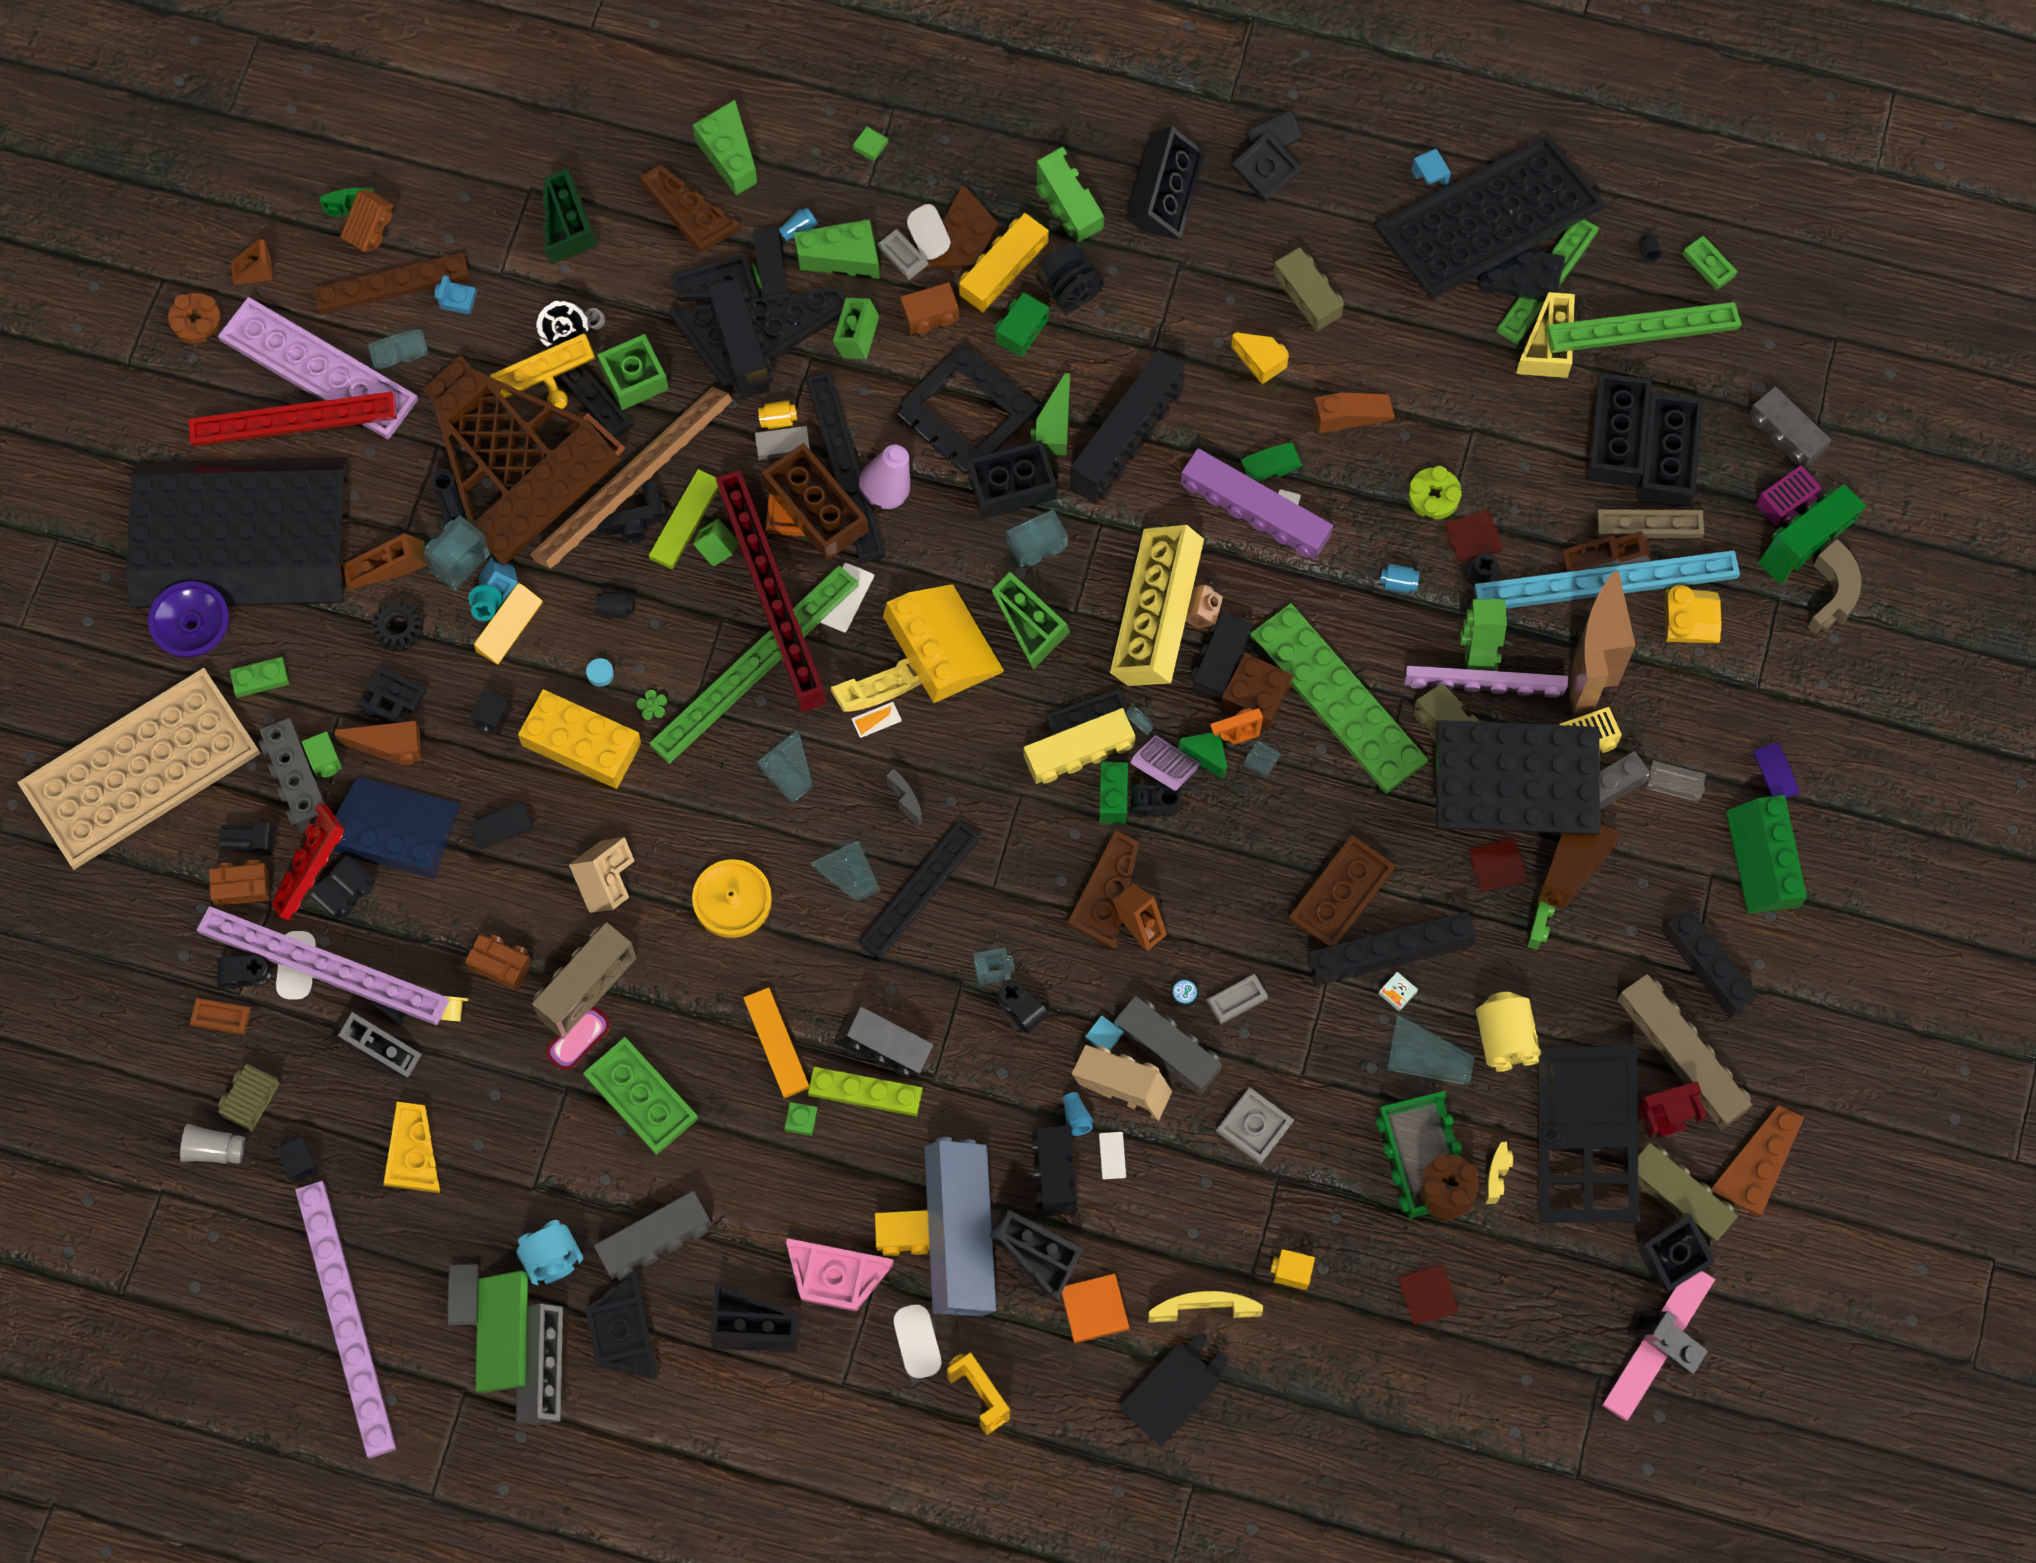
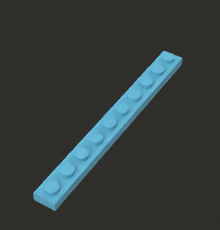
(1633, 577)

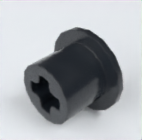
(1483, 569)

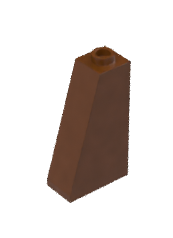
(1575, 863)

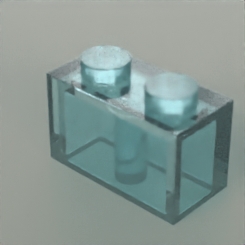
(1037, 539)

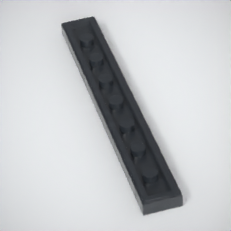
(843, 458)

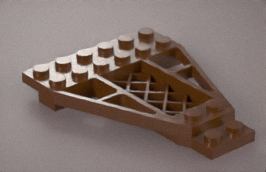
(543, 489)

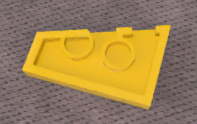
(410, 1151)

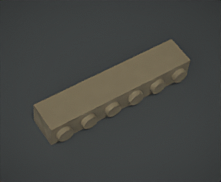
(1684, 1050)

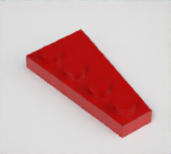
(308, 861)

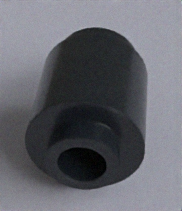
(614, 604)

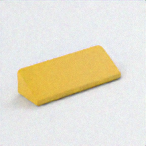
(507, 624)

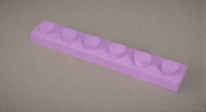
(1494, 681)

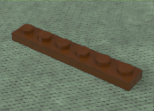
(390, 283)

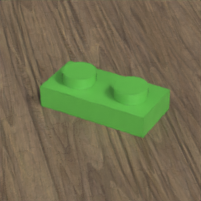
(1709, 262)
(259, 677)
(1539, 931)

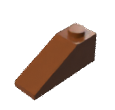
(1351, 410)
(388, 561)
(390, 742)

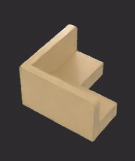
(599, 875)

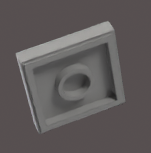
(1254, 1125)

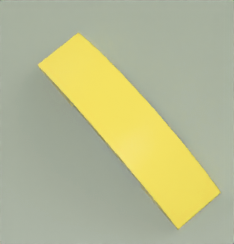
(876, 688)
(1240, 1305)

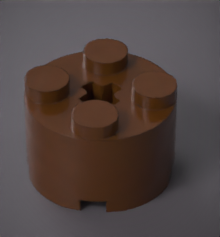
(1454, 1172)

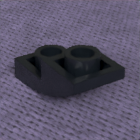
(501, 825)

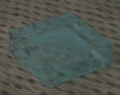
(1139, 719)
(1262, 759)

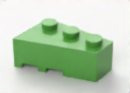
(1030, 619)
(1484, 633)

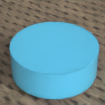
(599, 672)

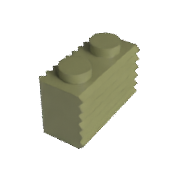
(248, 1097)

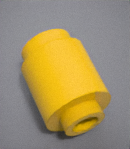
(777, 414)

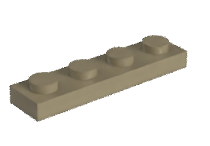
(1651, 522)

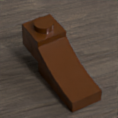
(1608, 552)

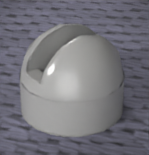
(593, 315)

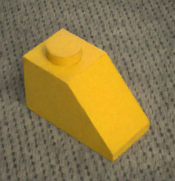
(1260, 355)

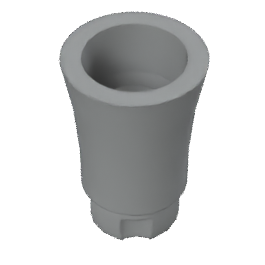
(210, 1146)

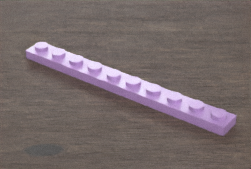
(323, 965)
(345, 1320)

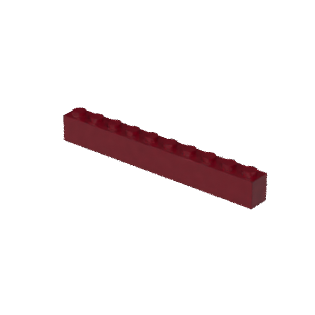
(771, 591)

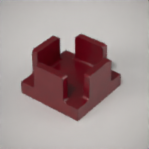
(1669, 1110)

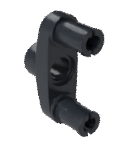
(634, 521)

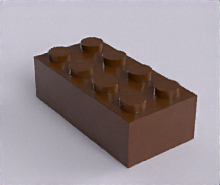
(815, 501)

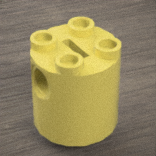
(1508, 1031)

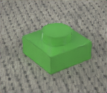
(801, 1119)

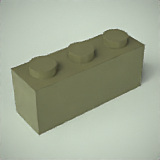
(1308, 289)

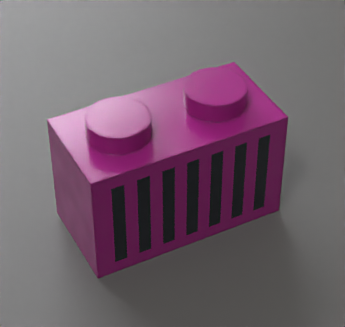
(1789, 496)

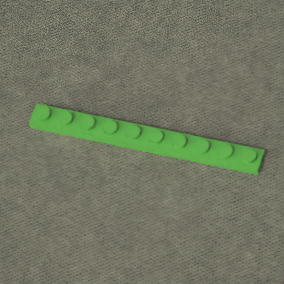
(749, 669)

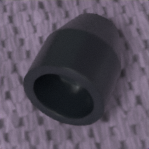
(1650, 248)

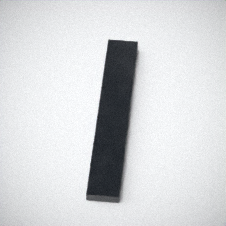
(919, 890)

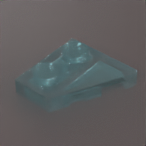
(788, 767)
(849, 871)

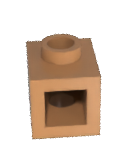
(1203, 607)

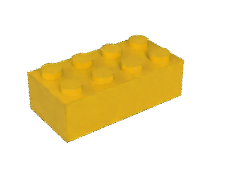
(579, 739)

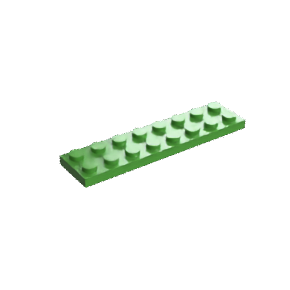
(1339, 698)

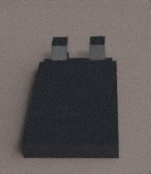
(1173, 1391)

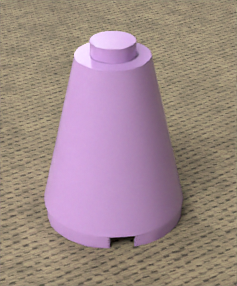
(886, 478)

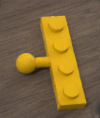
(546, 366)

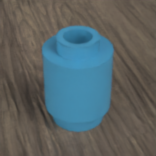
(1399, 578)

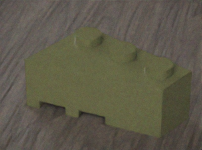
(1439, 705)

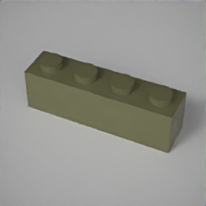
(1681, 1194)

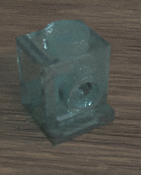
(985, 960)

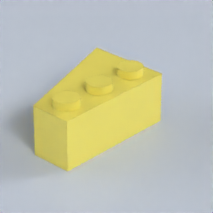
(1537, 355)

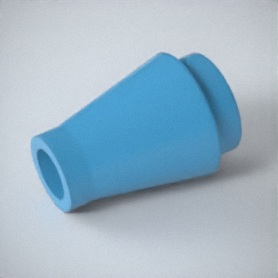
(800, 221)
(1077, 1115)

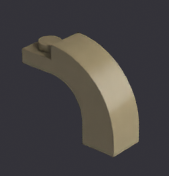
(1845, 578)

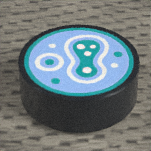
(1184, 993)

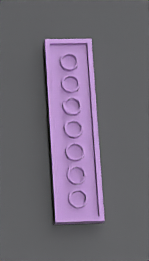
(310, 361)

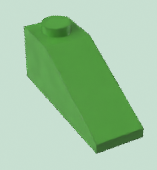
(1053, 420)

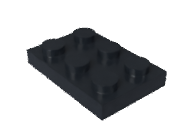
(1525, 275)

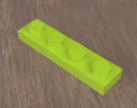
(865, 1091)

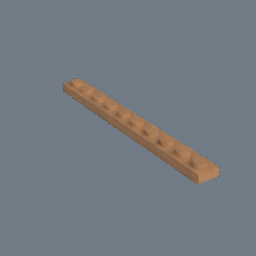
(631, 477)

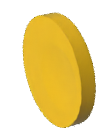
(732, 898)

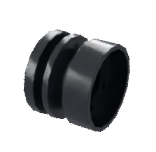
(1070, 277)

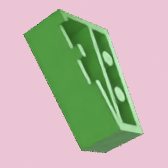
(726, 146)
(1067, 197)
(839, 249)

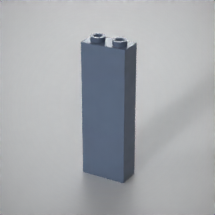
(959, 1228)

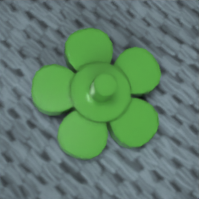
(652, 705)

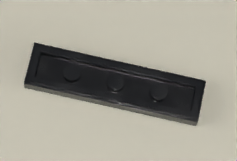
(596, 400)

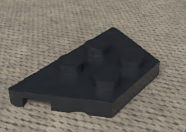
(621, 1330)

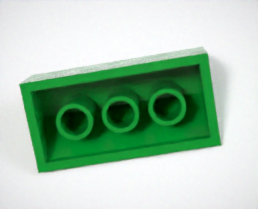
(1766, 855)

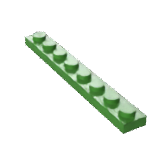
(1642, 327)

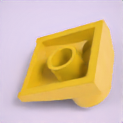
(1692, 615)

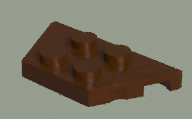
(969, 232)

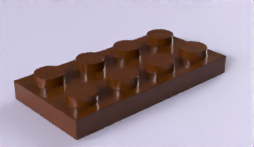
(1342, 892)

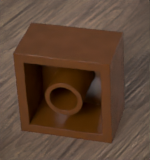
(1255, 687)

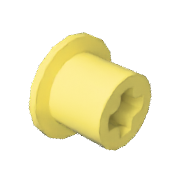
(454, 1009)

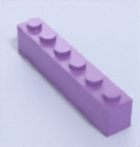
(1256, 504)

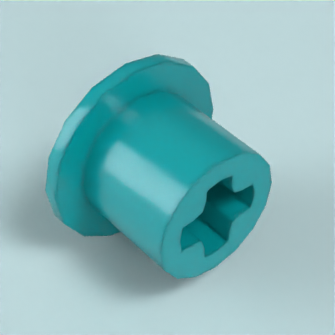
(484, 602)

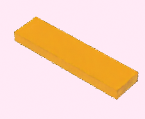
(776, 1043)

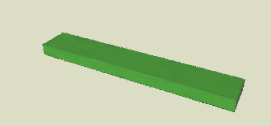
(1526, 310)

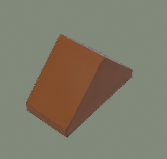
(252, 264)

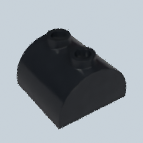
(1675, 1252)

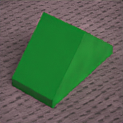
(1206, 750)

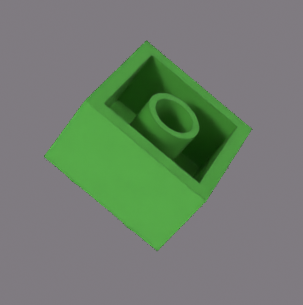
(633, 372)

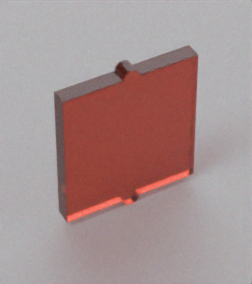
(1473, 536)
(1498, 866)
(1428, 1295)

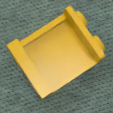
(998, 1410)

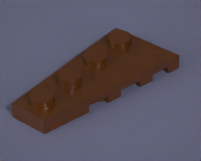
(688, 210)
(1095, 910)

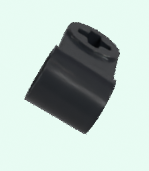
(1153, 801)
(238, 972)
(1024, 1009)

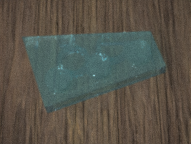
(1427, 1055)

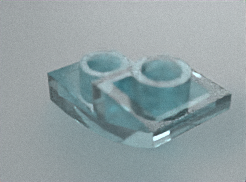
(398, 348)

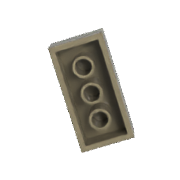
(584, 980)

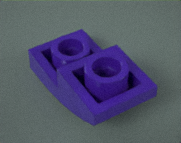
(1776, 771)

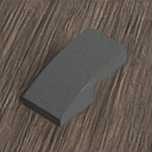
(908, 803)
(463, 1294)

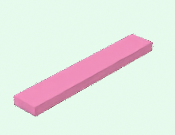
(1647, 1359)

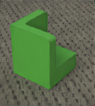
(715, 542)

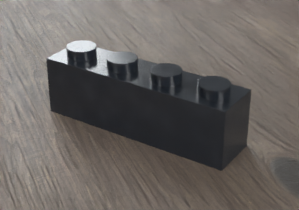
(1710, 963)

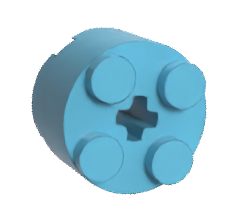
(548, 1253)

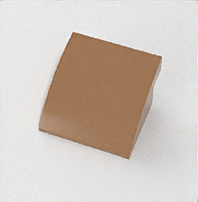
(1602, 649)

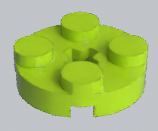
(1431, 506)

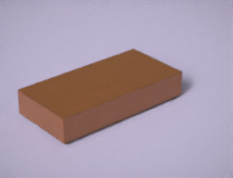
(220, 1016)

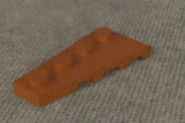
(1757, 1167)

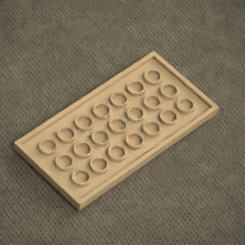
(138, 768)

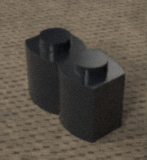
(343, 887)

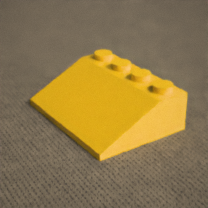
(941, 640)

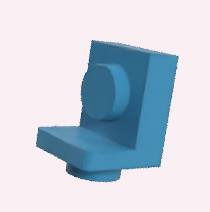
(455, 296)

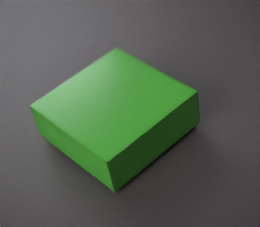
(870, 144)

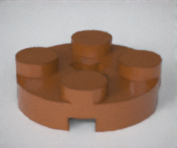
(191, 304)

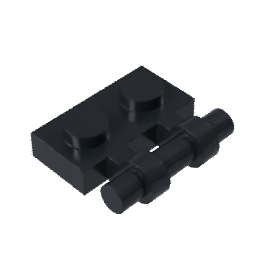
(395, 690)

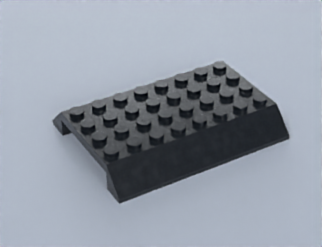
(239, 526)

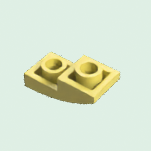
(1499, 1167)

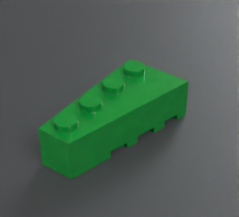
(1811, 532)

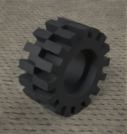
(392, 612)

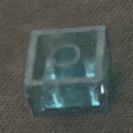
(456, 552)

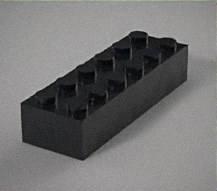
(1127, 427)

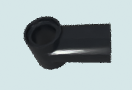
(448, 497)
(254, 838)

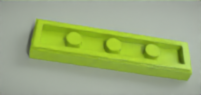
(684, 520)

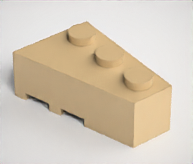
(1123, 1079)

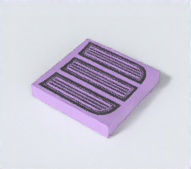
(1165, 762)

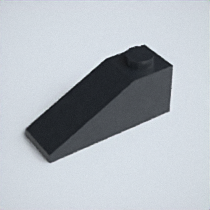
(375, 1044)

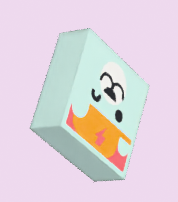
(1398, 991)

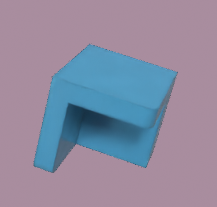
(1431, 168)
(499, 576)

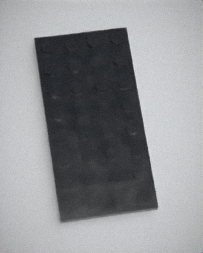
(1489, 217)

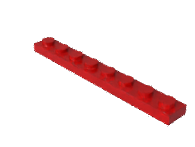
(292, 419)

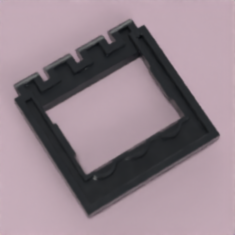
(982, 376)

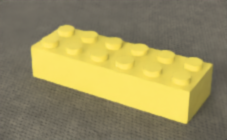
(1157, 605)

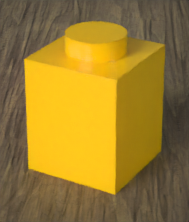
(1293, 1269)

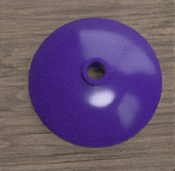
(182, 606)

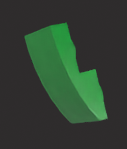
(340, 201)
(1272, 461)

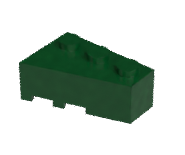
(566, 218)

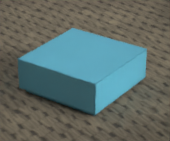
(1104, 1034)

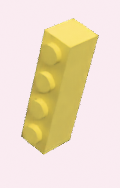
(1079, 746)

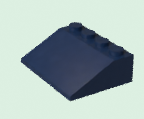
(395, 827)

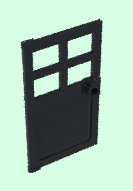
(1588, 1104)

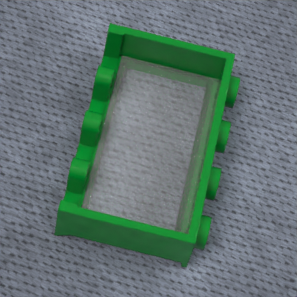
(1414, 1136)

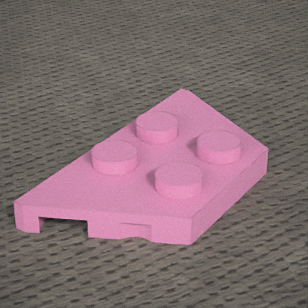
(835, 1275)

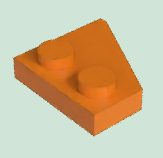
(1239, 728)

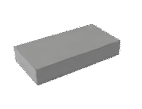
(902, 254)
(780, 442)
(1237, 999)

